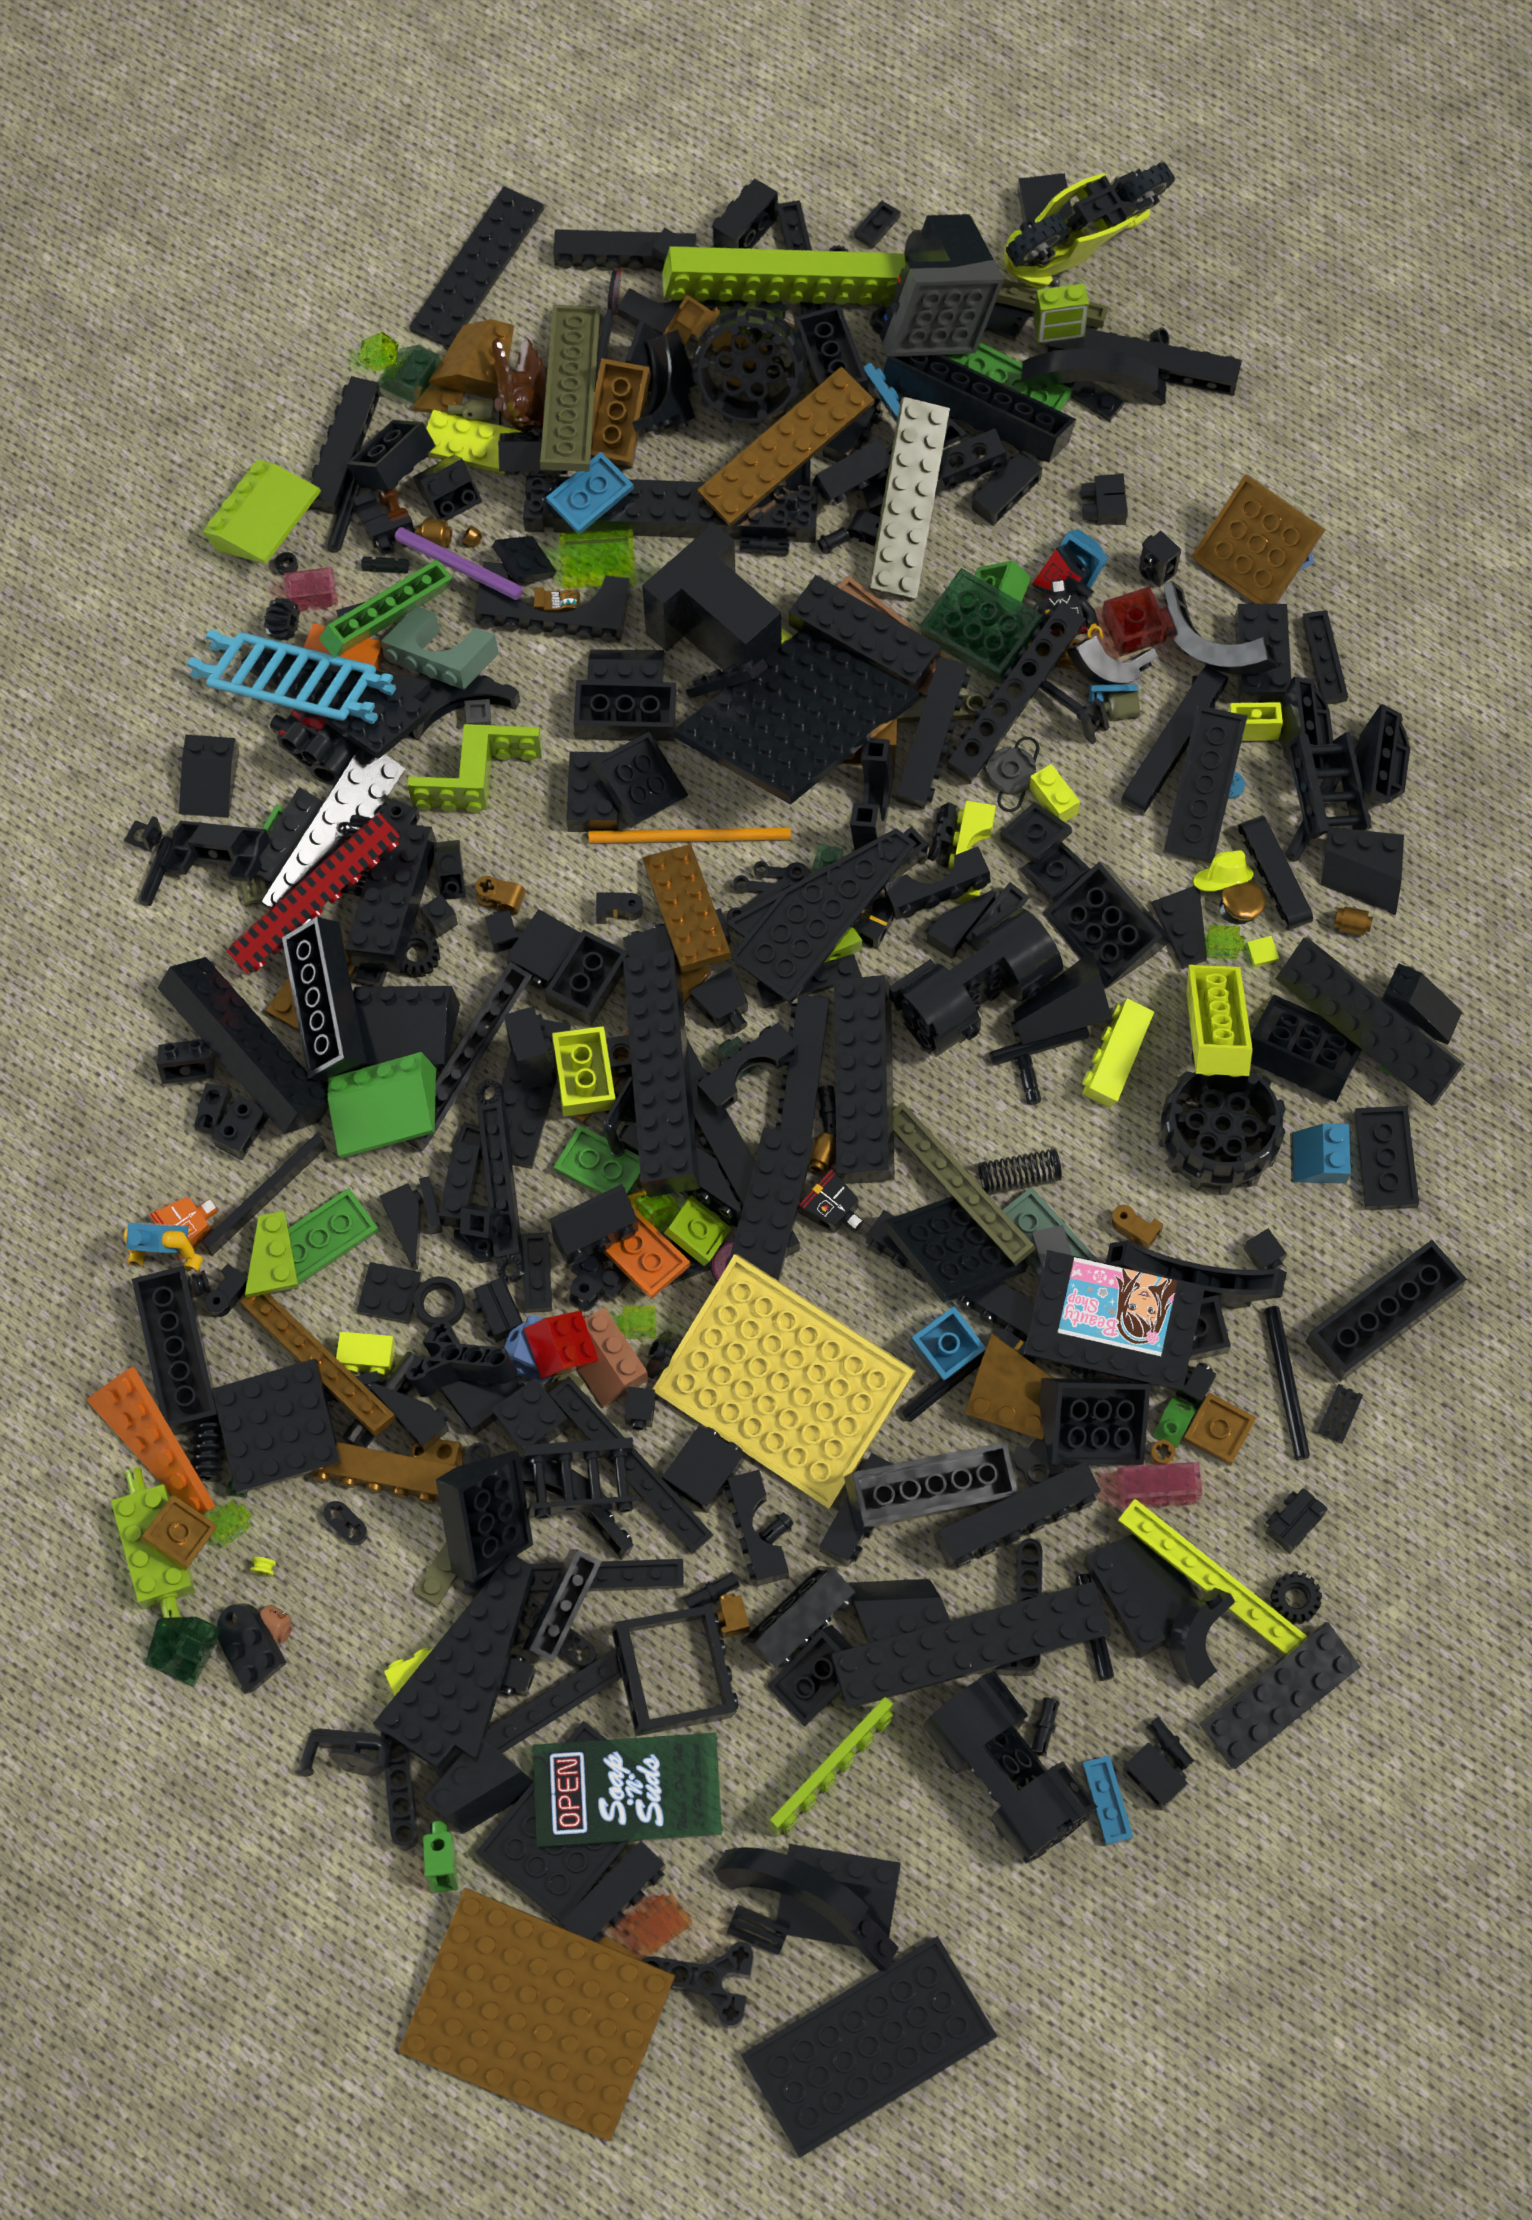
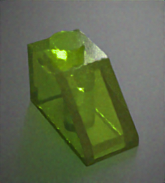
(657, 1209)

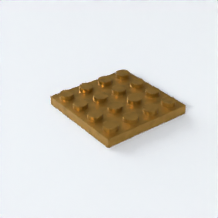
(1257, 542)

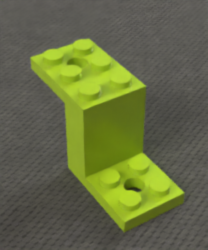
(472, 786)

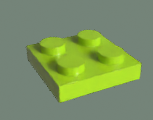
(697, 1230)

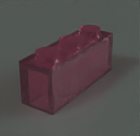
(1159, 1484)

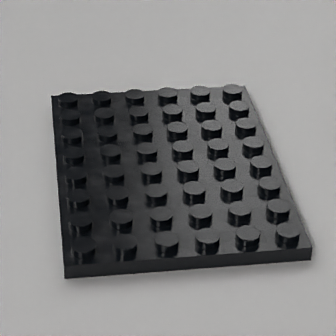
(796, 716)

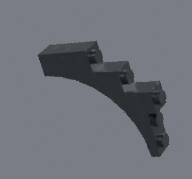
(1233, 1286)

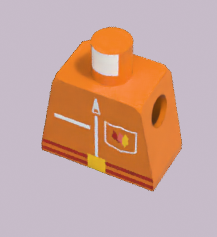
(187, 1214)

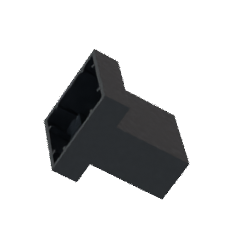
(710, 604)

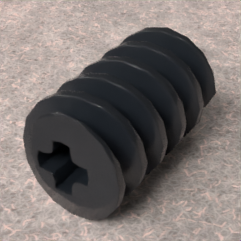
(206, 1450)

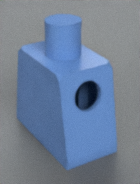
(521, 1353)

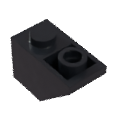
(450, 869)

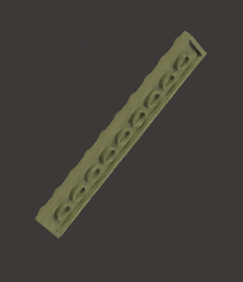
(570, 388)

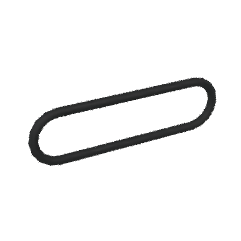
(1023, 793)

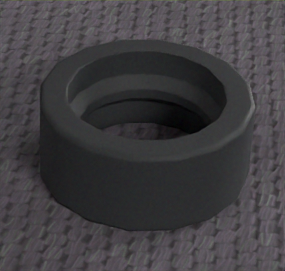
(436, 1283)

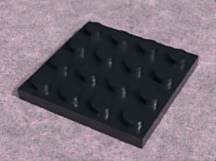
(950, 1249)
(276, 1426)

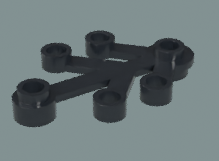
(767, 889)

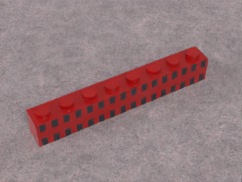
(313, 892)

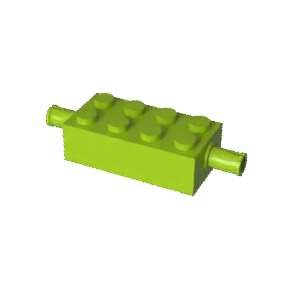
(152, 1574)

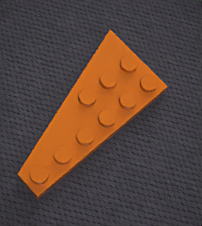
(141, 1426)

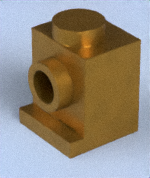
(732, 1615)

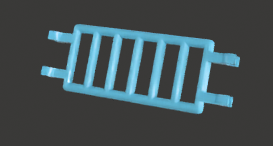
(350, 706)

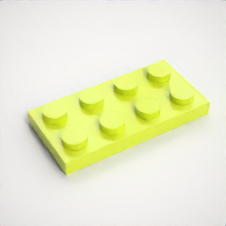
(466, 438)

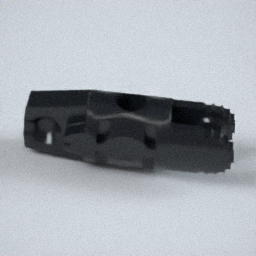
(943, 834)

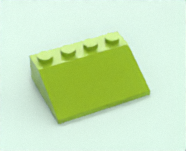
(260, 512)

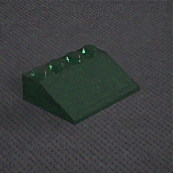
(980, 625)

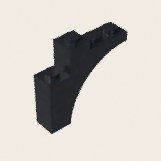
(671, 384)
(448, 698)

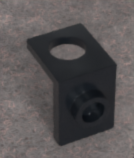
(150, 836)

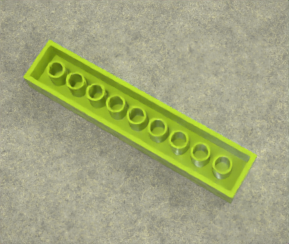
(781, 275)

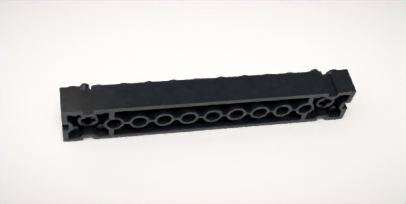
(678, 511)

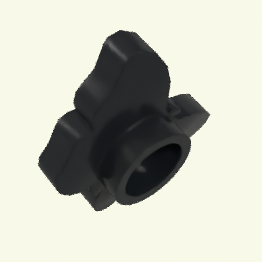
(660, 1354)

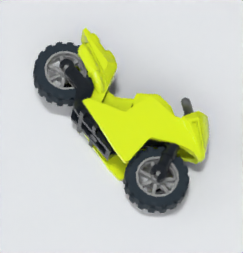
(1106, 203)

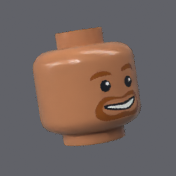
(277, 1622)

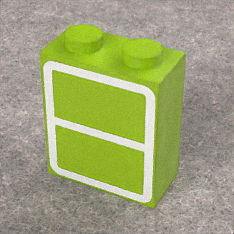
(1061, 313)

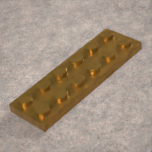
(686, 908)

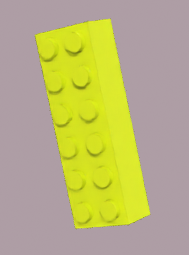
(1218, 1020)

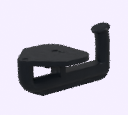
(622, 1110)
(348, 1759)

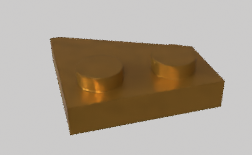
(438, 398)

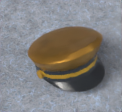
(1242, 903)

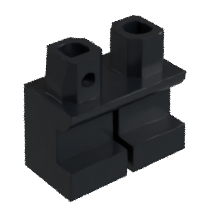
(1108, 497)

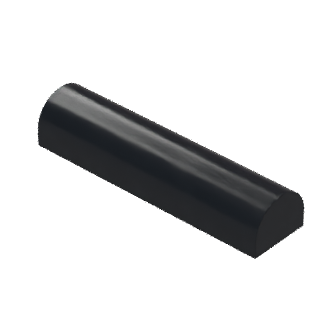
(357, 1433)

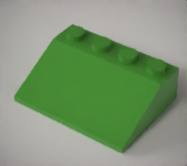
(382, 1104)

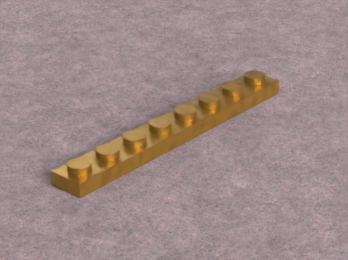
(334, 1374)

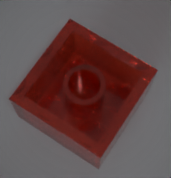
(1134, 621)

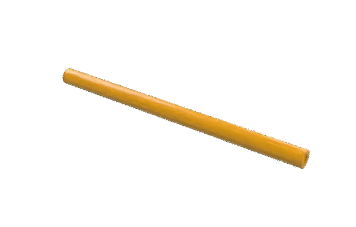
(689, 835)

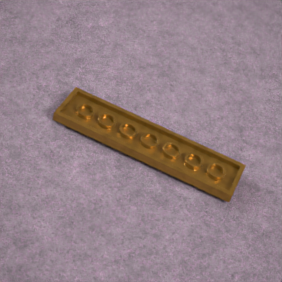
(785, 446)

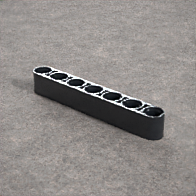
(1172, 741)

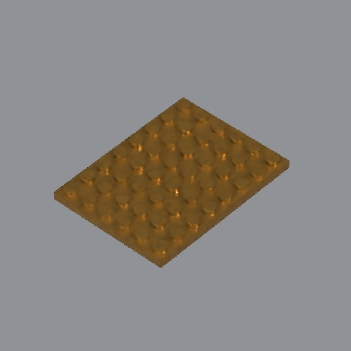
(537, 2014)

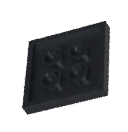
(639, 779)

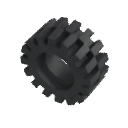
(432, 954)
(1300, 1582)

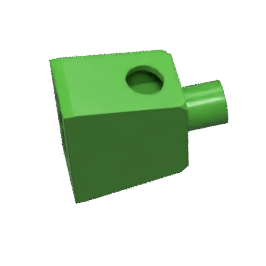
(440, 1859)

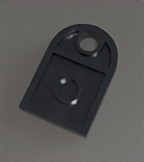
(249, 1646)

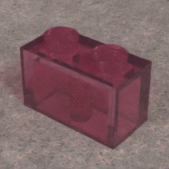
(311, 588)

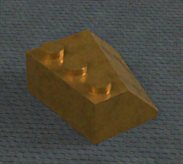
(470, 359)
(1008, 1390)

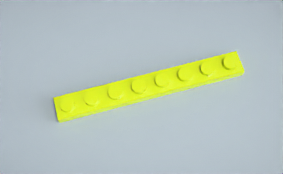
(1209, 1575)

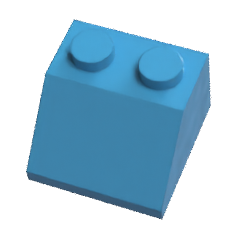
(1322, 1154)
(947, 1344)

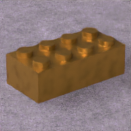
(617, 403)

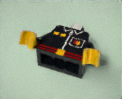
(1073, 601)

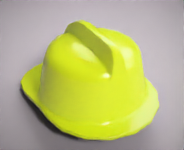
(1225, 871)

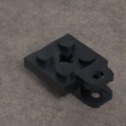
(594, 1281)

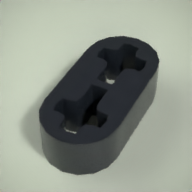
(350, 1518)

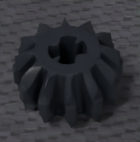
(281, 619)

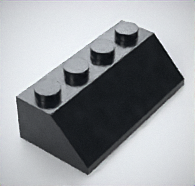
(799, 1616)

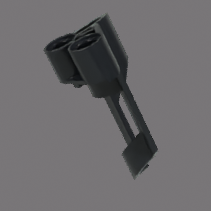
(322, 751)

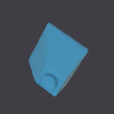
(1088, 552)

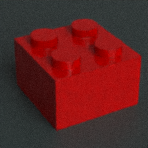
(561, 1344)

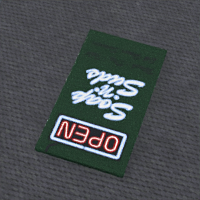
(627, 1790)

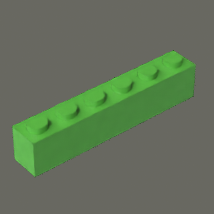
(385, 608)

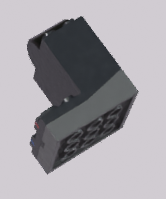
(942, 291)

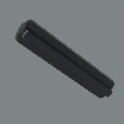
(155, 873)

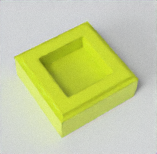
(1262, 951)

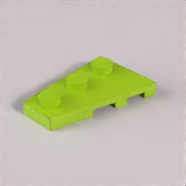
(272, 1257)

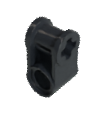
(864, 527)

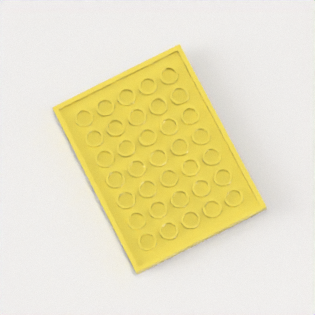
(783, 1380)

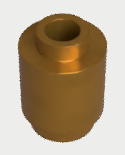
(1353, 920)
(823, 1153)

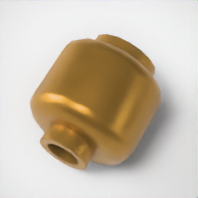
(435, 531)

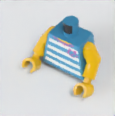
(159, 1238)

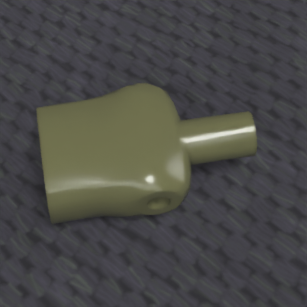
(473, 409)
(1123, 705)

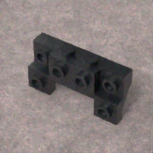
(218, 845)

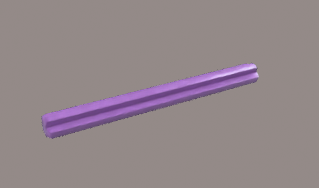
(458, 563)

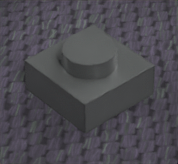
(478, 712)

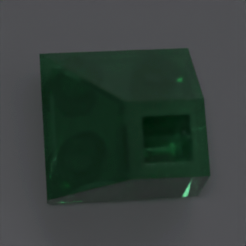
(182, 1647)

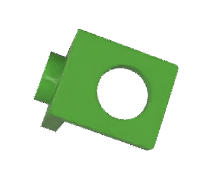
(1175, 1421)

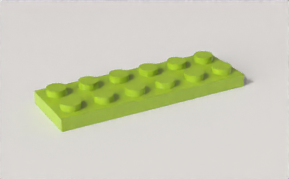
(840, 1760)

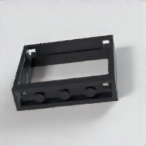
(632, 1683)

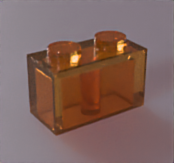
(658, 1924)

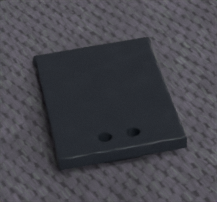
(1007, 320)

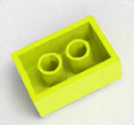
(583, 1071)

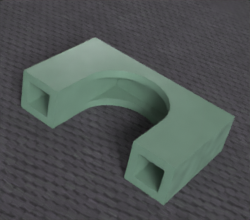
(455, 666)

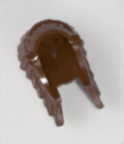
(522, 391)

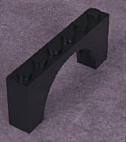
(599, 618)

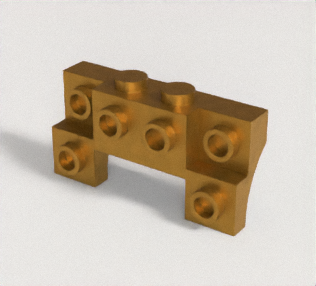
(692, 318)

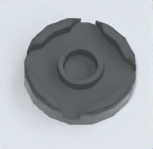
(1010, 777)

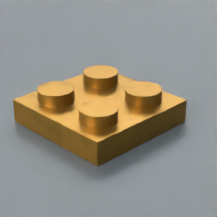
(1219, 1428)
(179, 1532)

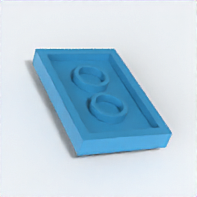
(590, 494)

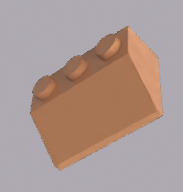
(617, 1362)

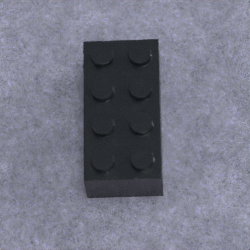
(830, 346)
(1271, 623)
(624, 709)

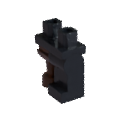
(379, 526)

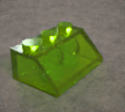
(595, 554)

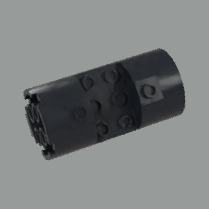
(944, 1004)
(981, 1733)

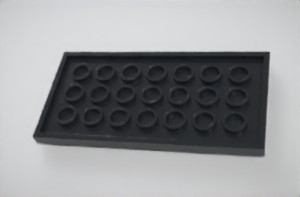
(868, 2046)

